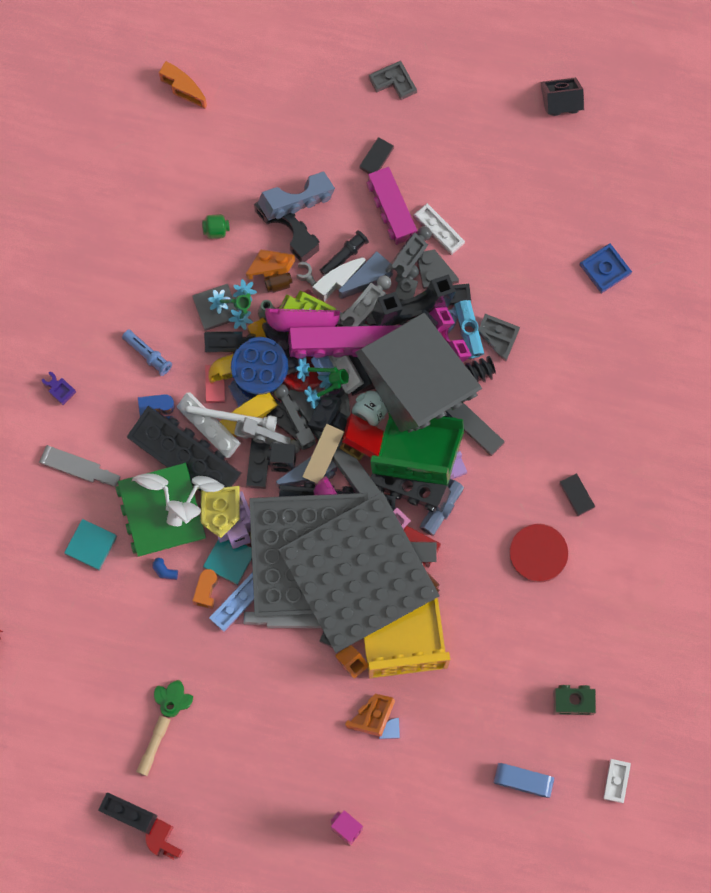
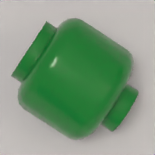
(215, 226)

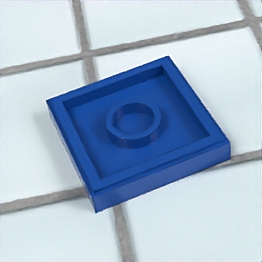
(605, 268)

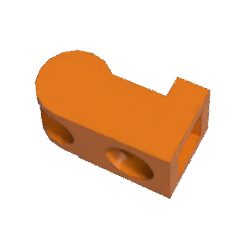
(206, 583)

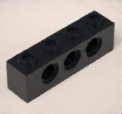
(434, 502)

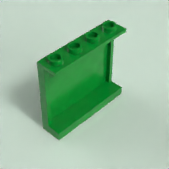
(421, 454)
(148, 512)

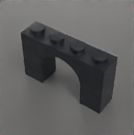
(391, 311)

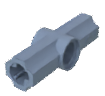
(434, 520)

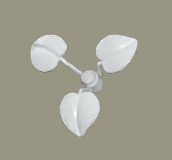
(178, 510)

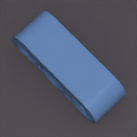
(524, 780)

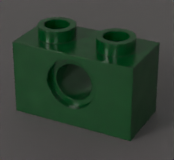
(586, 697)

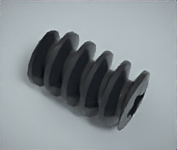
(483, 369)

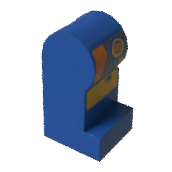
(161, 403)

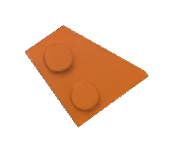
(270, 263)
(373, 715)

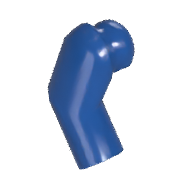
(162, 571)

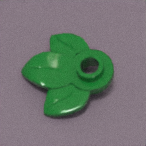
(174, 696)

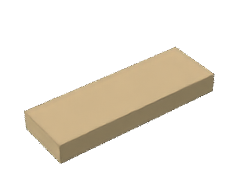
(323, 453)

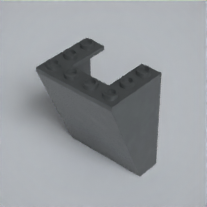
(417, 374)

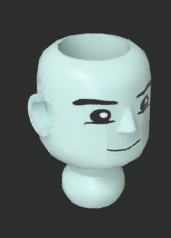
(370, 407)

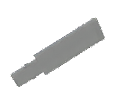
(77, 466)
(282, 621)

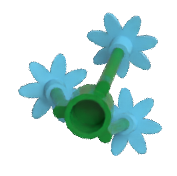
(241, 303)
(336, 378)

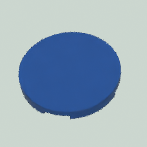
(259, 365)

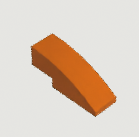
(182, 84)

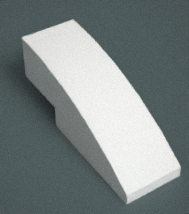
(336, 278)

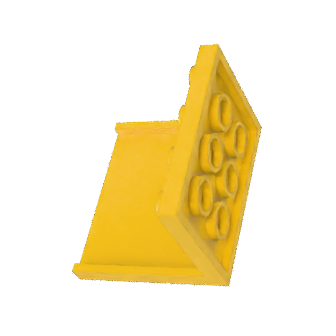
(408, 644)

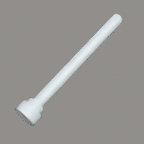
(267, 422)

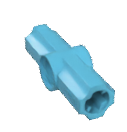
(466, 318)

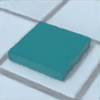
(90, 544)
(229, 562)

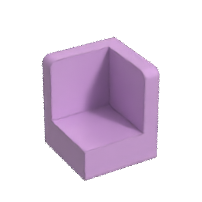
(459, 468)

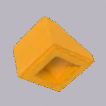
(256, 328)

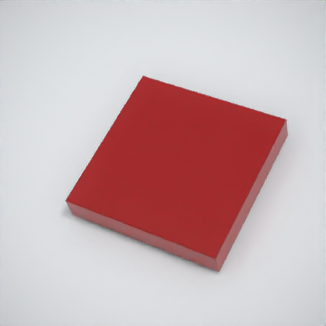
(363, 436)

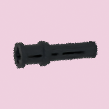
(350, 248)

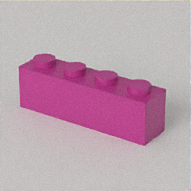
(391, 204)

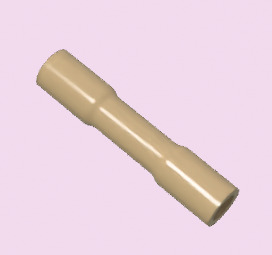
(158, 733)

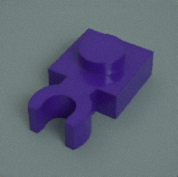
(59, 389)

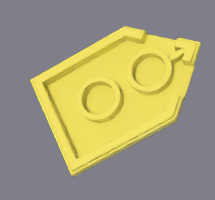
(220, 509)

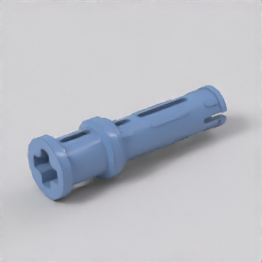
(153, 357)

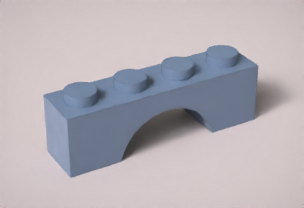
(277, 203)

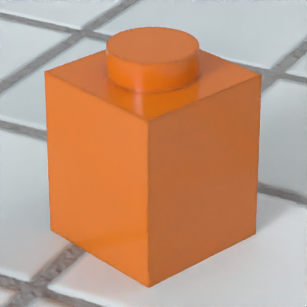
(352, 661)

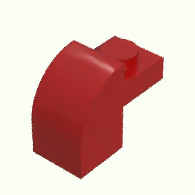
(157, 840)

